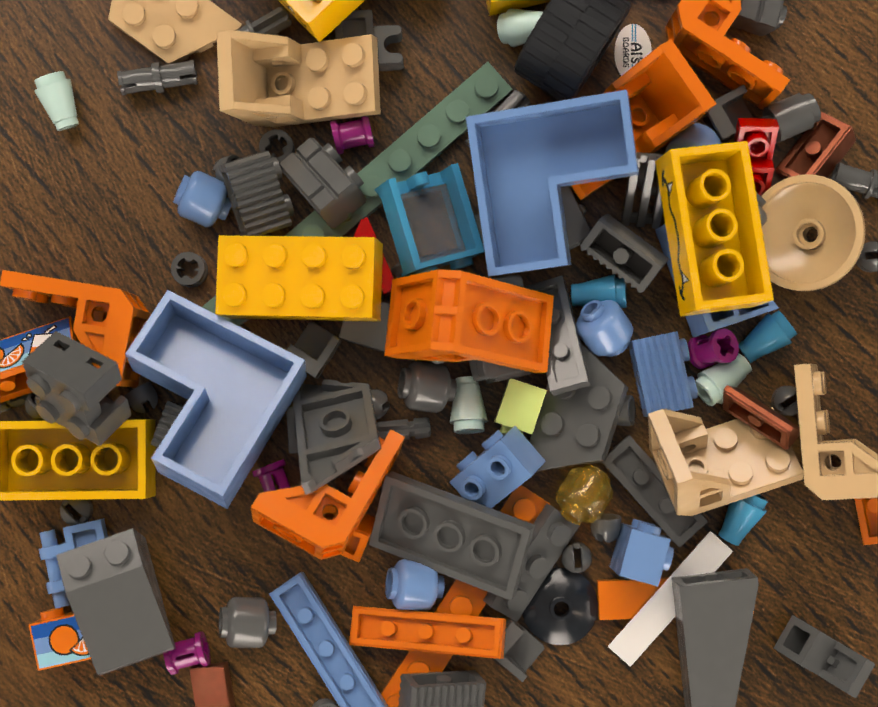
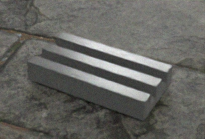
(642, 217)

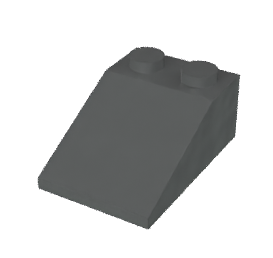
(116, 600)

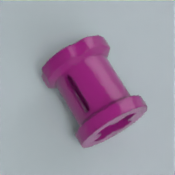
(352, 134)
(718, 347)
(278, 472)
(188, 653)

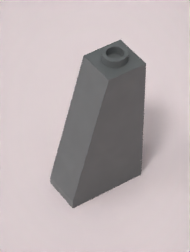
(713, 633)

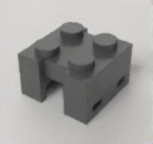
(74, 390)

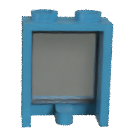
(431, 221)

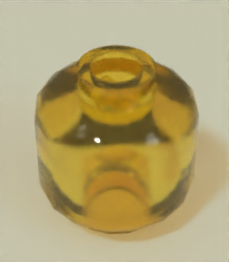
(584, 494)

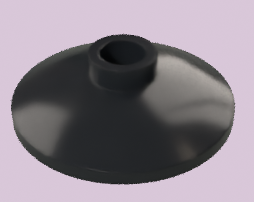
(581, 613)

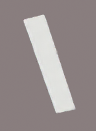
(660, 607)

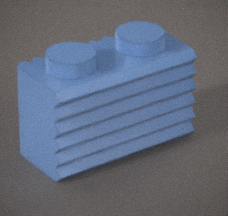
(662, 373)

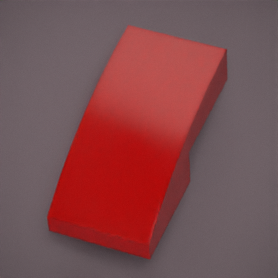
(761, 140)

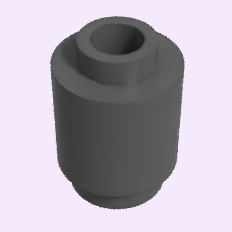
(793, 115)

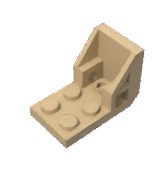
(290, 83)
(715, 463)
(859, 464)

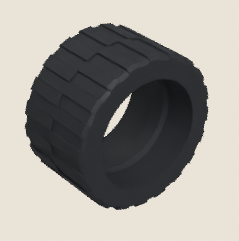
(569, 44)

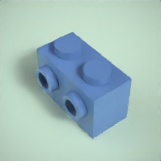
(498, 470)
(641, 552)

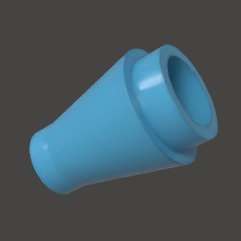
(600, 289)
(768, 336)
(742, 517)

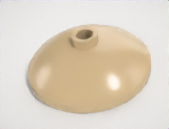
(794, 209)

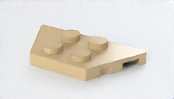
(172, 27)

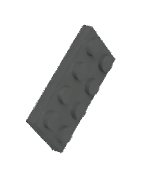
(451, 535)

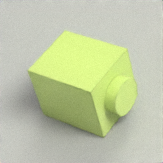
(520, 406)

